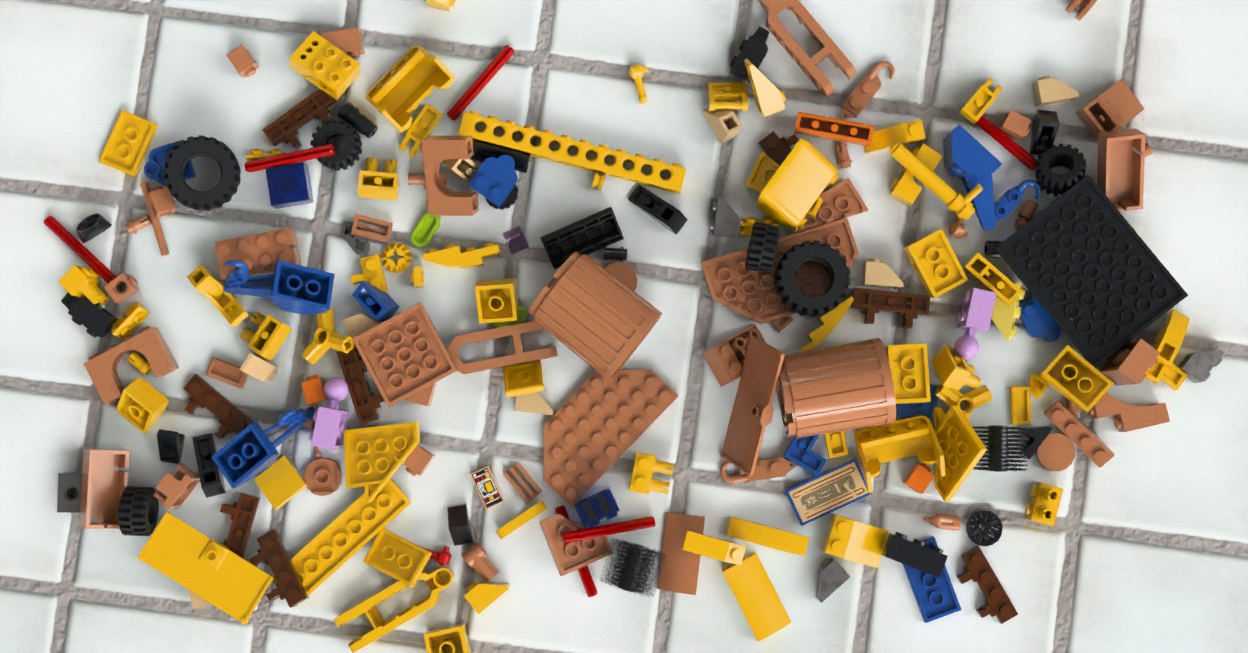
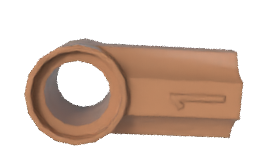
(477, 558)

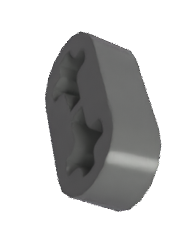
(352, 241)

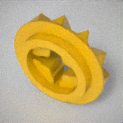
(402, 264)

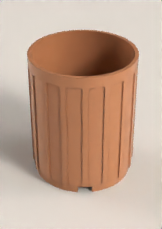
(594, 314)
(836, 389)

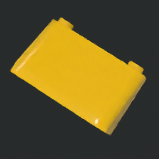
(797, 185)

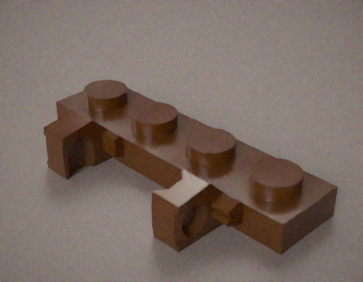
(310, 108)
(777, 148)
(903, 303)
(205, 395)
(363, 399)
(243, 517)
(288, 582)
(996, 599)

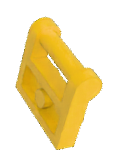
(727, 92)

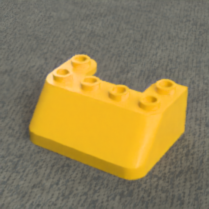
(407, 85)

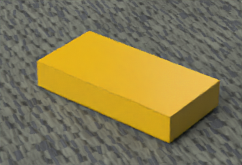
(1020, 405)

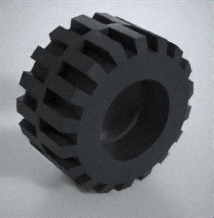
(352, 149)
(1059, 156)
(762, 247)
(138, 511)

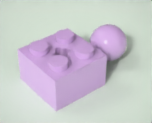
(973, 318)
(331, 420)

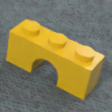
(905, 188)

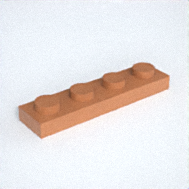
(1079, 433)

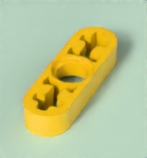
(521, 519)

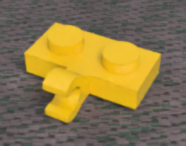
(372, 273)

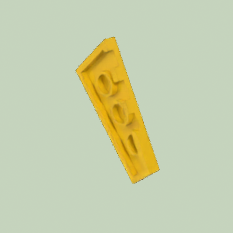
(763, 172)

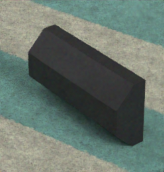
(582, 236)

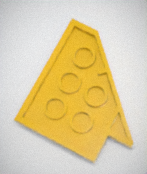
(960, 449)
(376, 454)

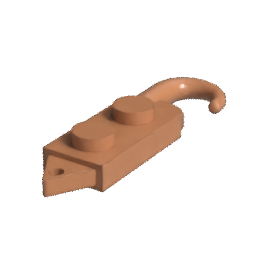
(865, 91)
(763, 470)

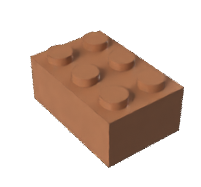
(1130, 363)

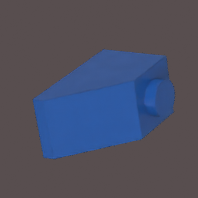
(375, 301)

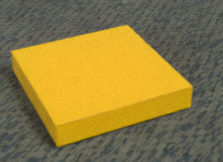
(523, 378)
(280, 482)

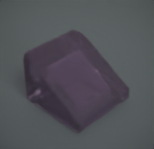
(515, 240)

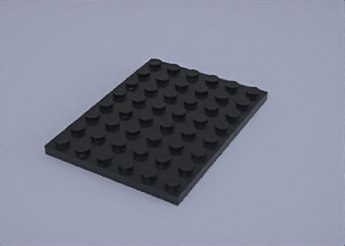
(1091, 271)

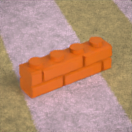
(834, 129)

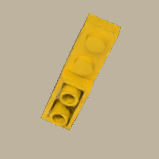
(454, 258)
(1168, 344)

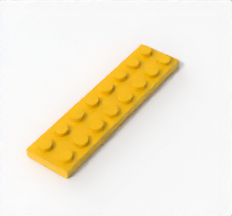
(347, 535)

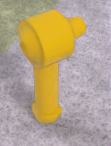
(637, 72)

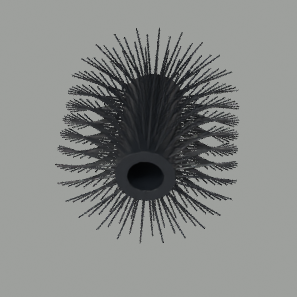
(998, 448)
(632, 567)

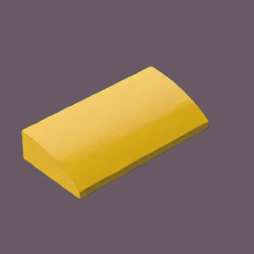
(756, 597)

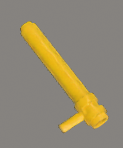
(954, 200)

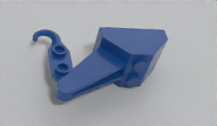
(974, 165)
(289, 287)
(252, 450)

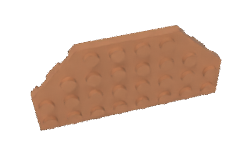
(754, 292)
(599, 427)

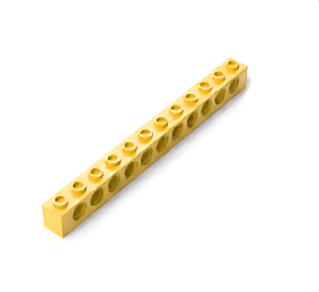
(673, 184)

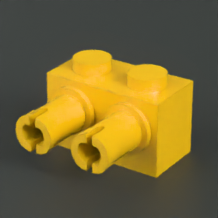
(379, 184)
(84, 283)
(268, 337)
(954, 370)
(642, 472)
(1044, 503)

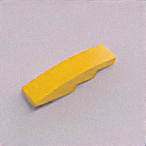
(828, 323)
(767, 536)

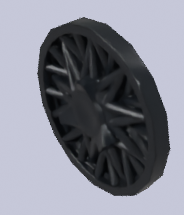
(984, 528)

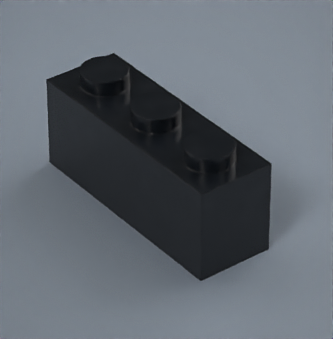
(915, 554)

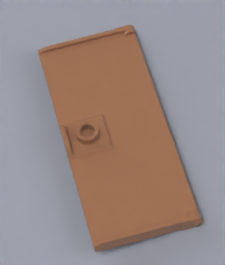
(752, 405)

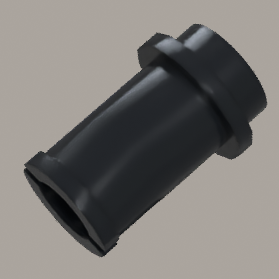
(615, 253)

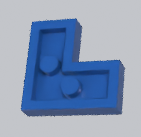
(802, 455)

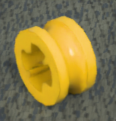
(598, 181)

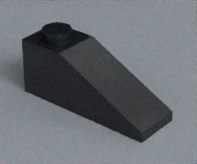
(658, 209)
(209, 473)

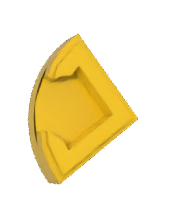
(1037, 385)

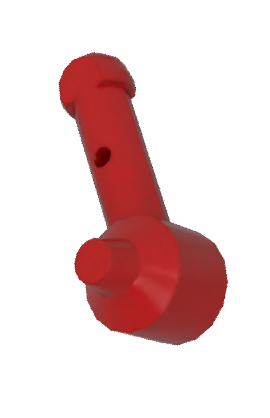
(441, 557)

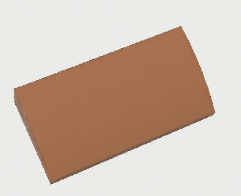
(680, 566)

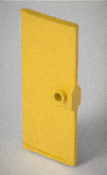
(205, 567)

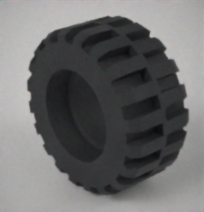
(196, 147)
(826, 257)

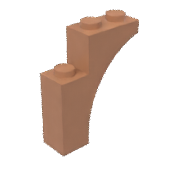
(1129, 416)

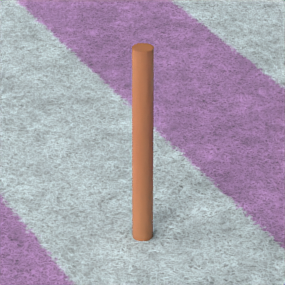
(155, 221)

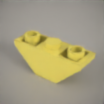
(1005, 316)

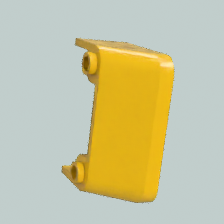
(897, 441)

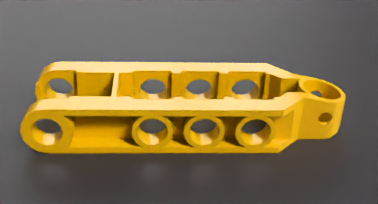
(436, 582)

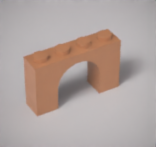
(440, 198)
(103, 367)

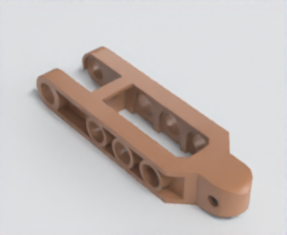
(807, 64)
(518, 358)

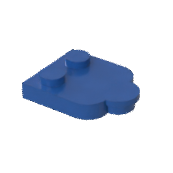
(154, 168)
(495, 179)
(1037, 321)

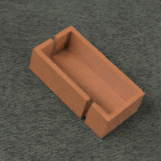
(1122, 167)
(258, 251)
(102, 487)

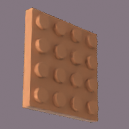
(404, 354)

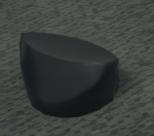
(92, 227)

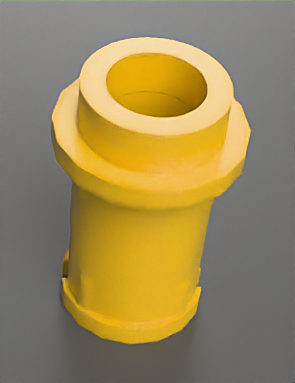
(140, 363)

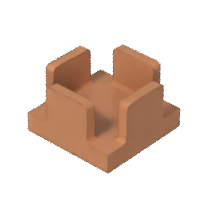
(176, 489)

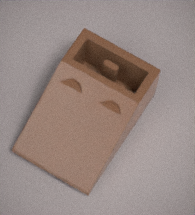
(1110, 109)
(728, 357)

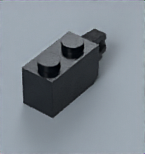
(752, 49)
(92, 316)

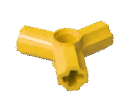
(326, 338)
(972, 399)

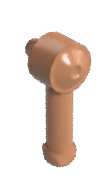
(957, 229)

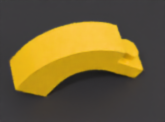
(212, 288)

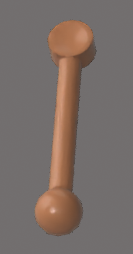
(317, 454)

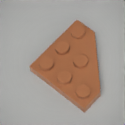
(574, 554)

